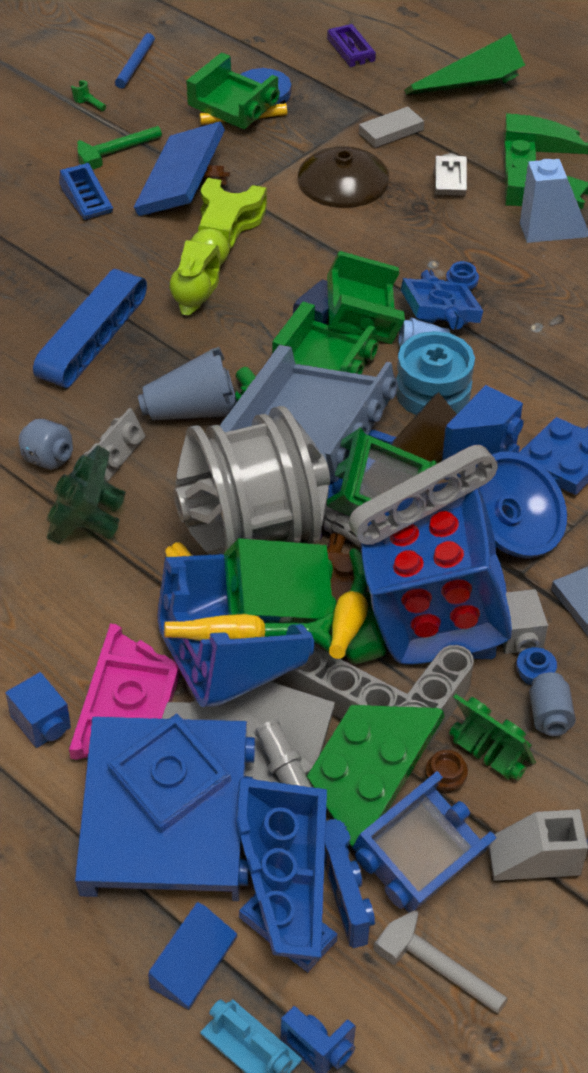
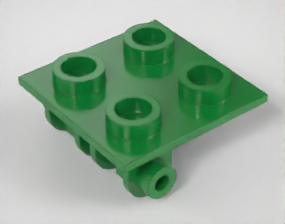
(481, 730)

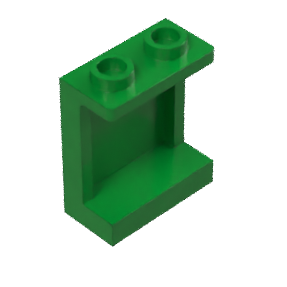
(229, 94)
(363, 296)
(325, 347)
(279, 580)

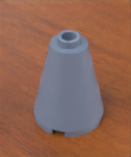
(191, 391)

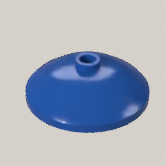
(524, 506)

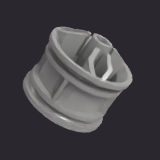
(252, 483)

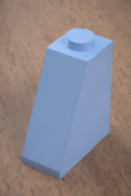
(549, 204)

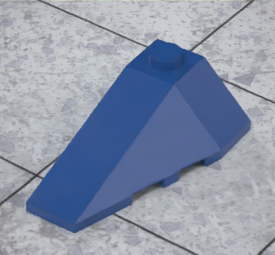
(285, 854)

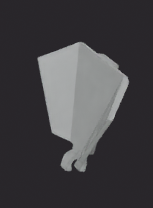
(300, 715)

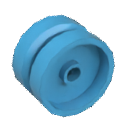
(432, 365)

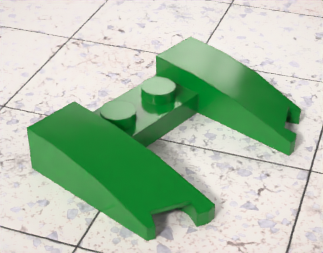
(530, 134)

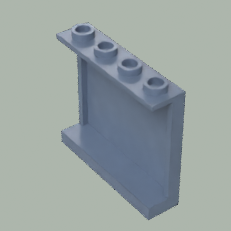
(322, 400)

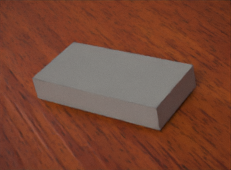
(391, 127)

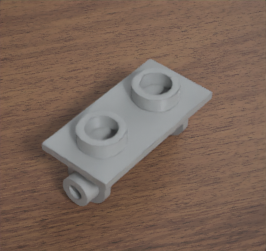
(120, 440)

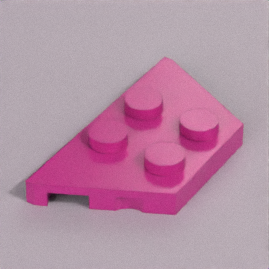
(126, 684)

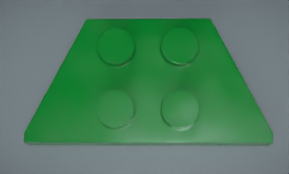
(371, 760)

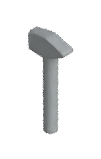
(401, 937)

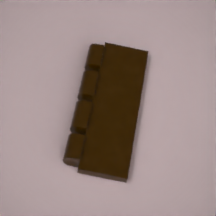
(426, 431)

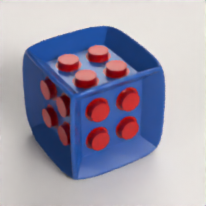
(439, 583)

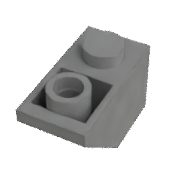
(540, 847)

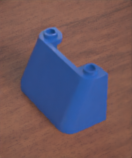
(221, 666)

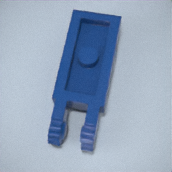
(345, 883)

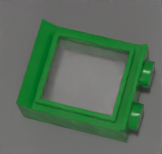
(371, 470)

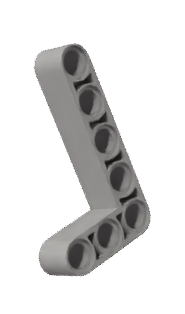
(347, 685)

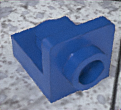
(311, 1040)

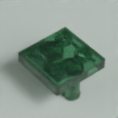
(79, 499)

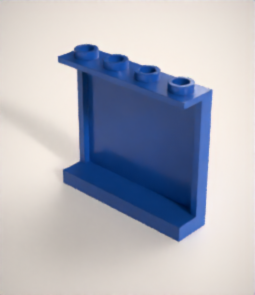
(123, 845)

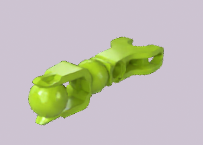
(221, 223)

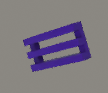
(346, 47)

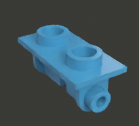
(247, 1041)

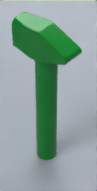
(93, 154)

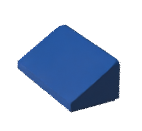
(191, 956)

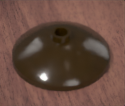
(343, 177)

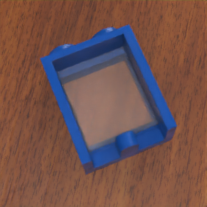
(419, 845)

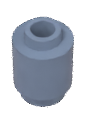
(552, 704)

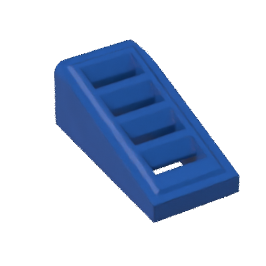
(80, 175)

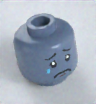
(45, 443)

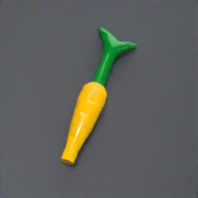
(350, 609)
(246, 626)

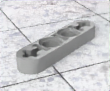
(421, 489)

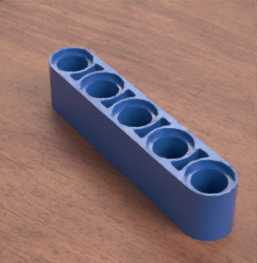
(90, 328)

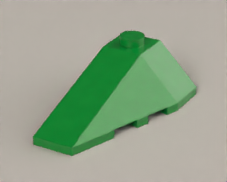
(481, 67)

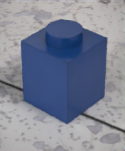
(38, 710)

